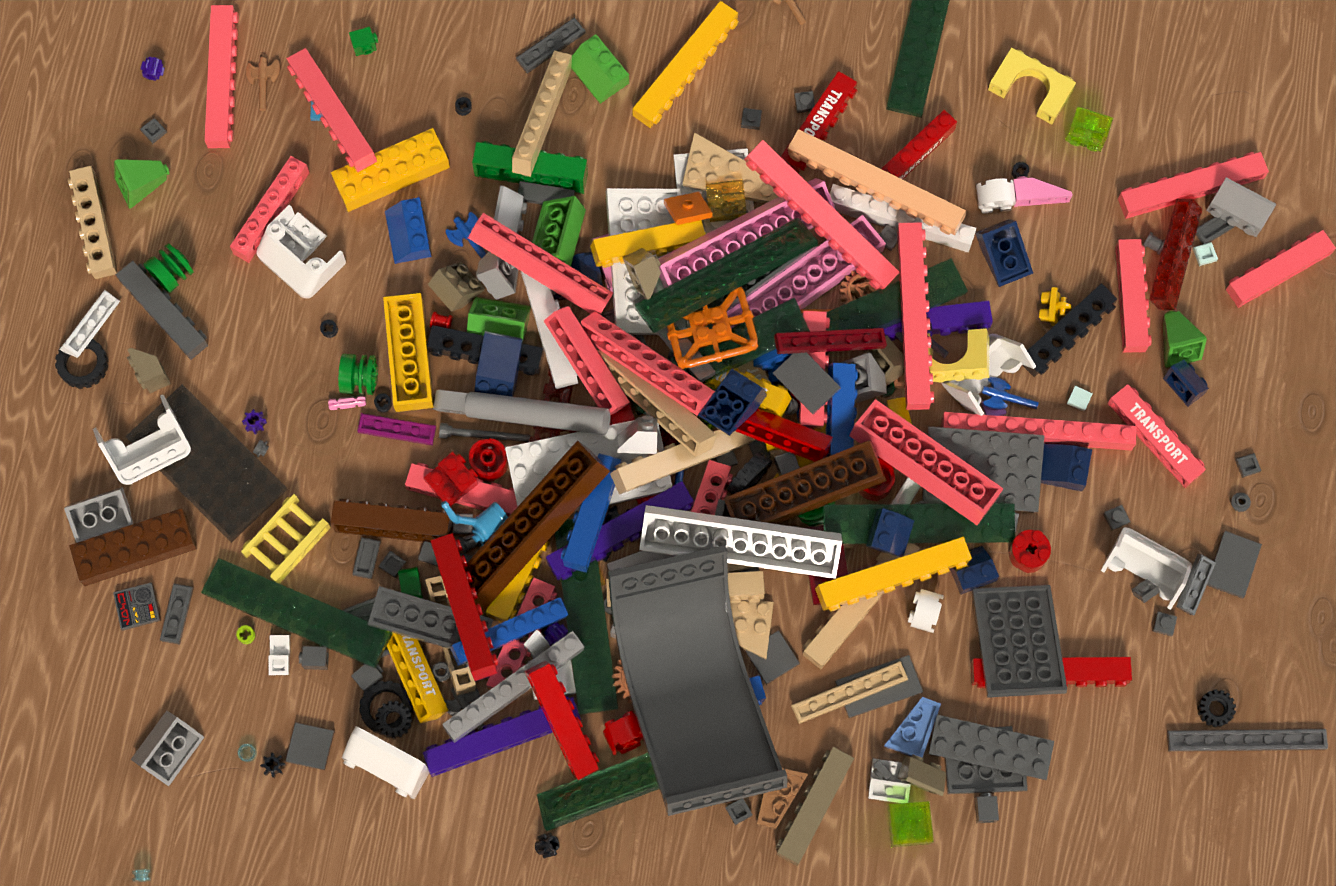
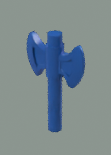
(463, 231)
(998, 395)

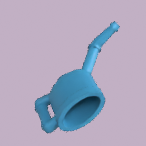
(484, 524)

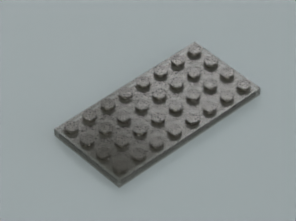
(219, 470)

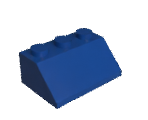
(407, 231)

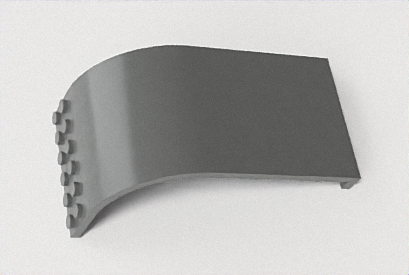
(691, 682)

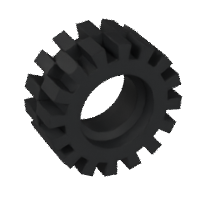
(1206, 714)
(399, 730)

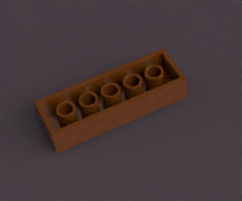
(389, 521)
(132, 547)

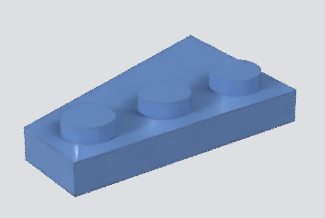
(915, 730)

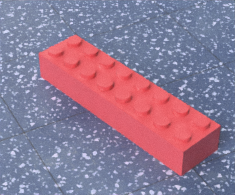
(926, 462)

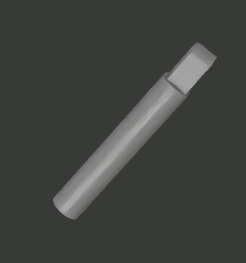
(524, 411)

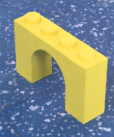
(1018, 65)
(973, 364)

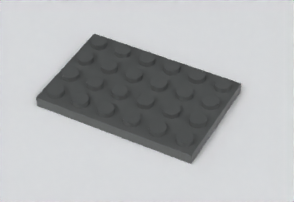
(1003, 457)
(1019, 641)

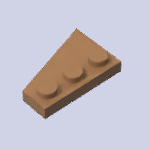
(777, 802)

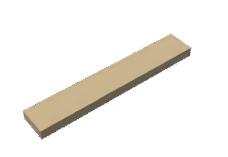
(849, 692)

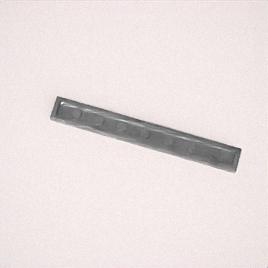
(1247, 740)

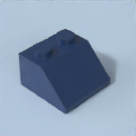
(1186, 382)
(890, 532)
(977, 574)

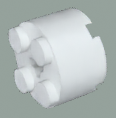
(996, 195)
(926, 610)

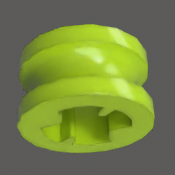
(250, 638)

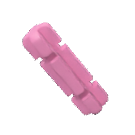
(347, 402)

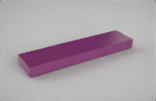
(396, 429)

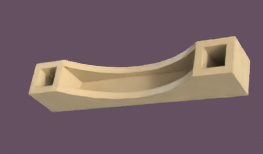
(460, 675)

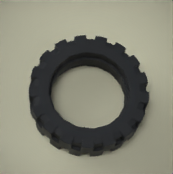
(91, 378)
(750, 473)
(373, 691)

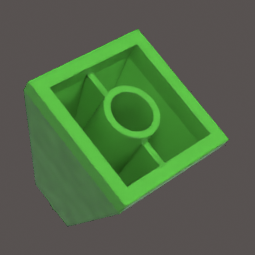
(138, 178)
(1181, 339)

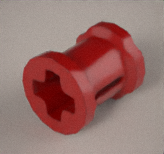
(441, 320)

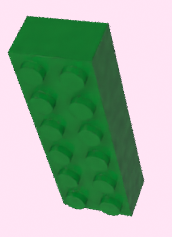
(550, 169)

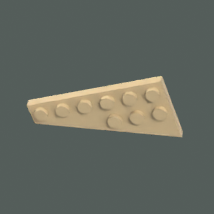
(714, 164)
(753, 625)

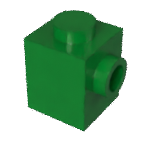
(363, 41)

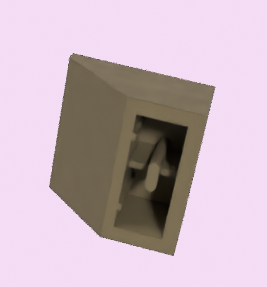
(455, 286)
(148, 370)

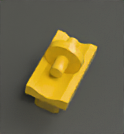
(1053, 298)

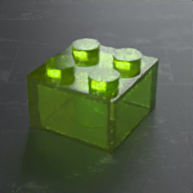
(1089, 129)
(910, 824)

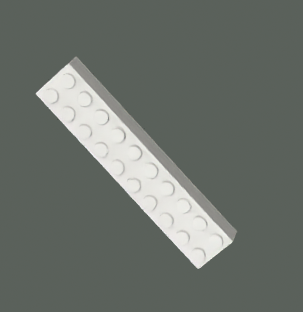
(745, 540)

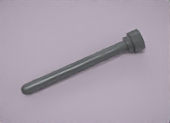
(446, 431)

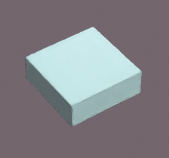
(1205, 254)
(1079, 398)

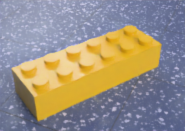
(395, 169)
(408, 352)

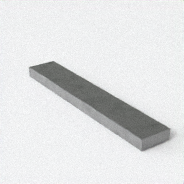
(699, 372)

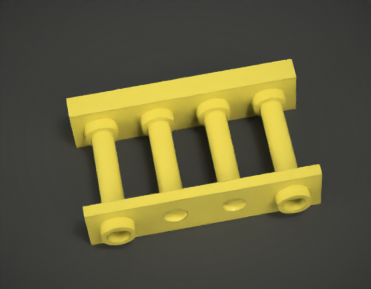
(292, 557)

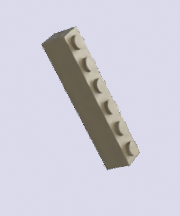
(815, 805)

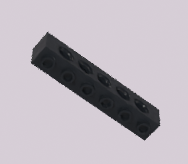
(1100, 296)
(441, 335)

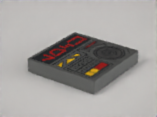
(136, 606)

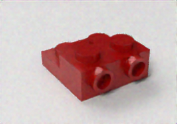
(451, 479)

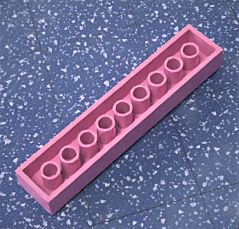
(732, 237)
(809, 276)

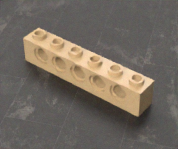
(106, 264)

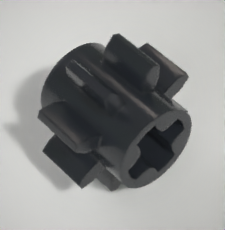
(269, 761)
(547, 845)

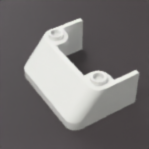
(301, 277)
(1003, 356)
(148, 453)
(1149, 562)
(385, 762)

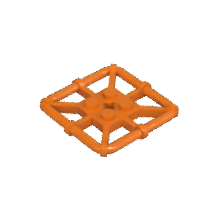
(720, 333)

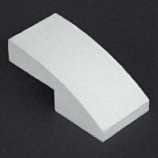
(536, 644)
(279, 655)

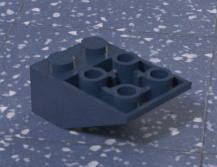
(732, 402)

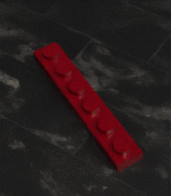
(830, 341)

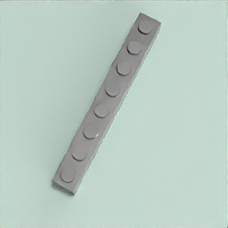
(509, 689)

